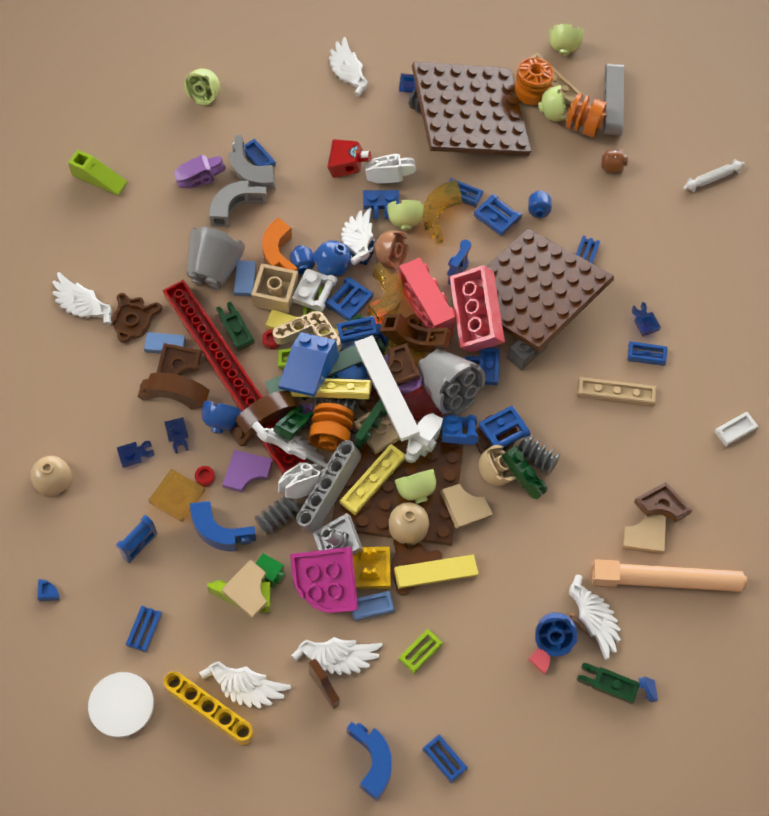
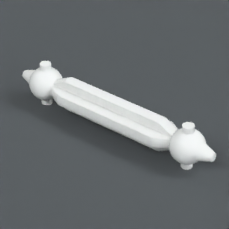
(713, 175)

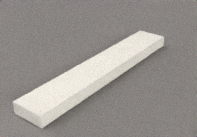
(387, 388)

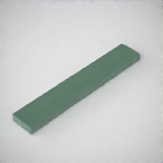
(347, 359)

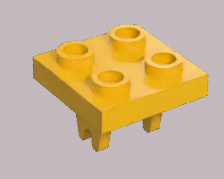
(372, 568)

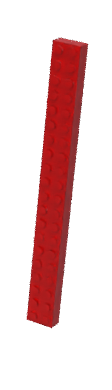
(222, 362)

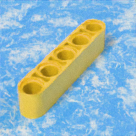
(213, 717)

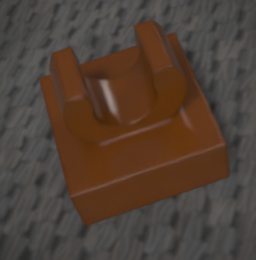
(368, 404)

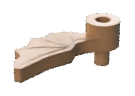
(580, 624)

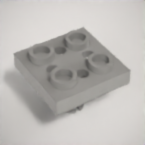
(329, 537)

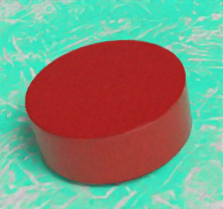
(268, 340)
(205, 476)

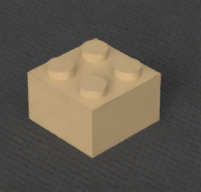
(274, 288)

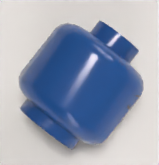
(539, 204)
(302, 258)

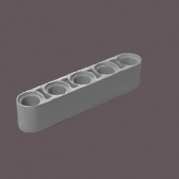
(615, 99)
(332, 477)

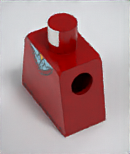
(346, 158)

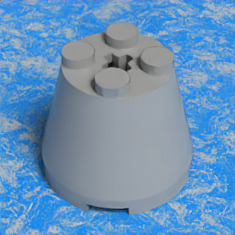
(212, 256)
(451, 381)

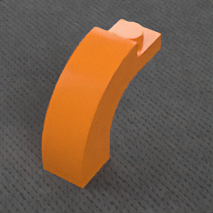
(274, 238)

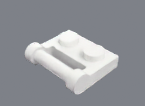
(309, 287)

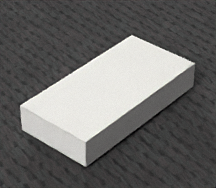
(736, 429)

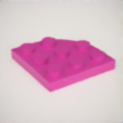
(326, 579)

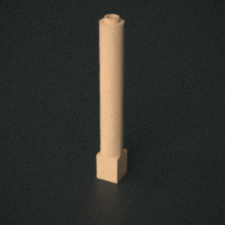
(611, 573)

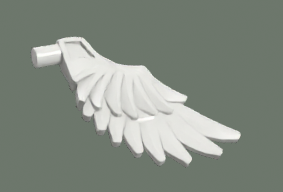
(348, 67)
(358, 236)
(80, 300)
(294, 446)
(596, 617)
(338, 654)
(245, 685)

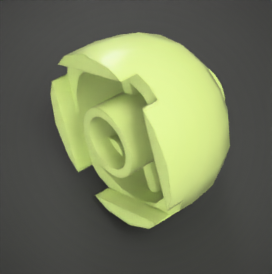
(565, 38)
(202, 86)
(553, 104)
(406, 214)
(417, 486)

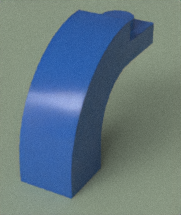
(214, 534)
(379, 774)

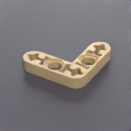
(310, 325)

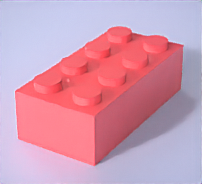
(425, 297)
(477, 309)

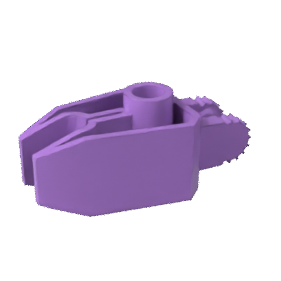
(198, 171)

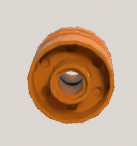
(532, 80)
(586, 115)
(330, 426)

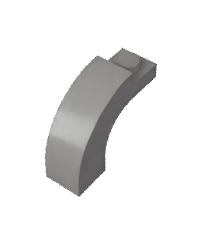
(256, 175)
(230, 198)

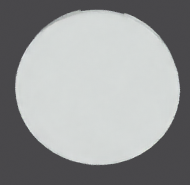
(121, 705)

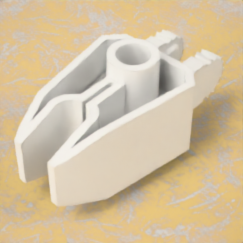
(389, 169)
(426, 441)
(299, 480)

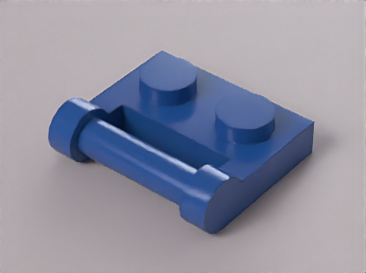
(494, 218)
(459, 262)
(353, 302)
(502, 423)
(452, 429)
(137, 539)

